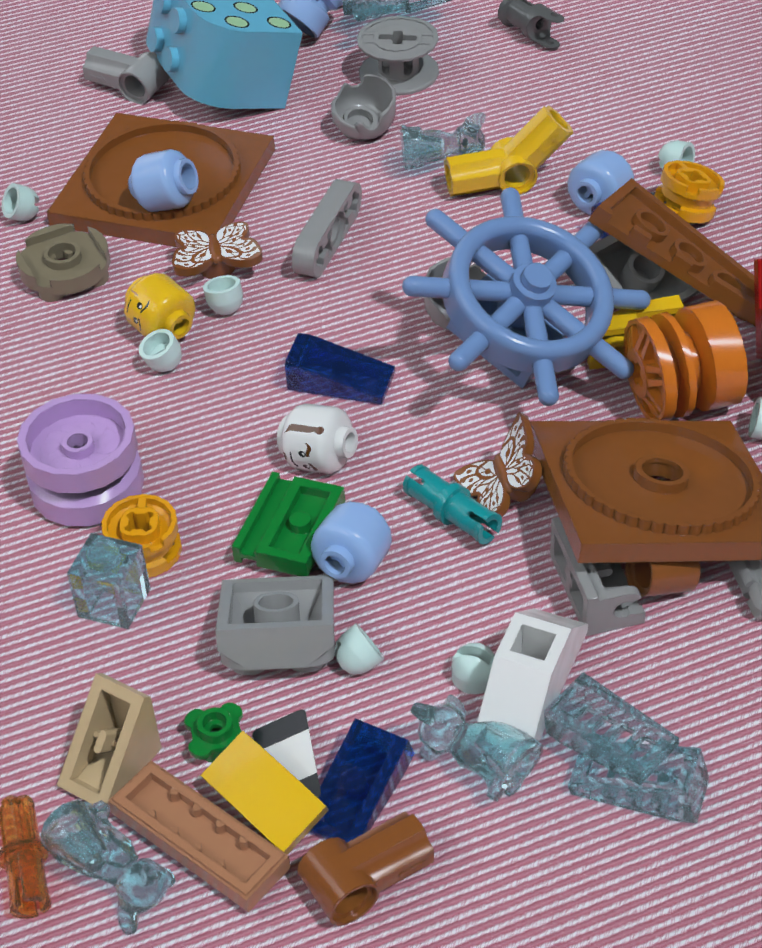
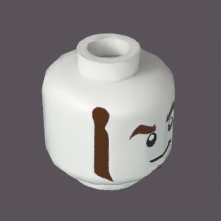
(317, 438)

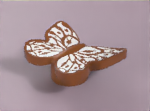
(215, 253)
(511, 474)

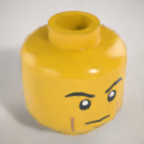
(157, 304)

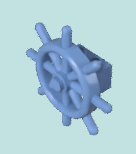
(517, 311)

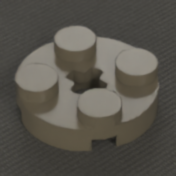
(84, 263)

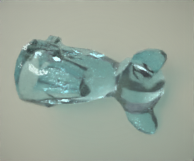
(433, 145)
(488, 748)
(89, 844)

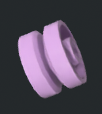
(80, 458)

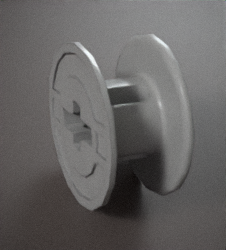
(400, 52)

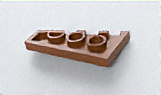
(676, 246)

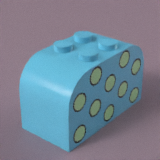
(226, 50)

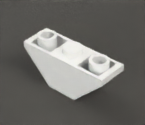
(531, 669)

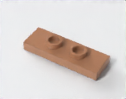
(200, 835)

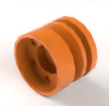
(686, 361)

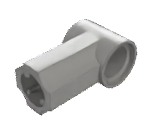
(133, 76)

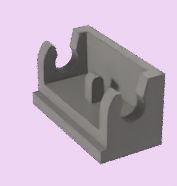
(595, 589)

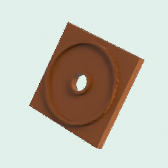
(99, 190)
(618, 511)

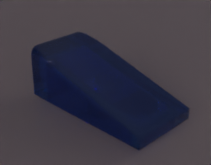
(336, 371)
(361, 780)

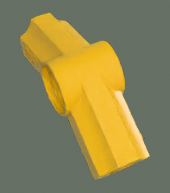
(510, 160)

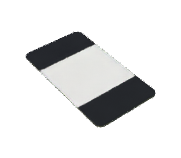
(291, 746)

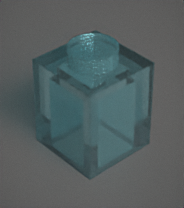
(109, 580)

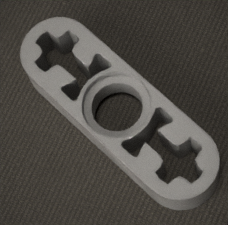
(326, 228)

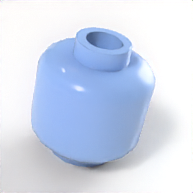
(597, 178)
(163, 180)
(351, 542)

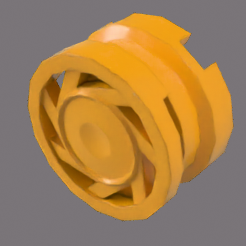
(690, 190)
(147, 522)

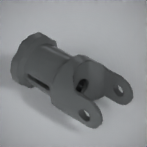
(532, 20)

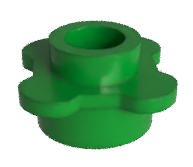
(208, 744)

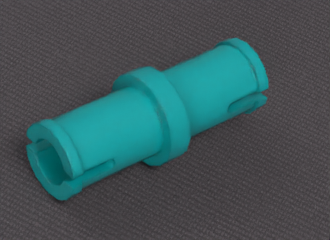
(452, 504)

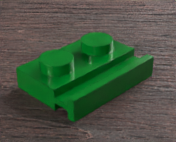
(284, 523)

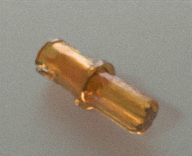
(23, 857)

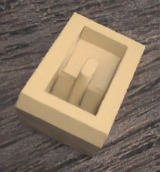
(110, 741)

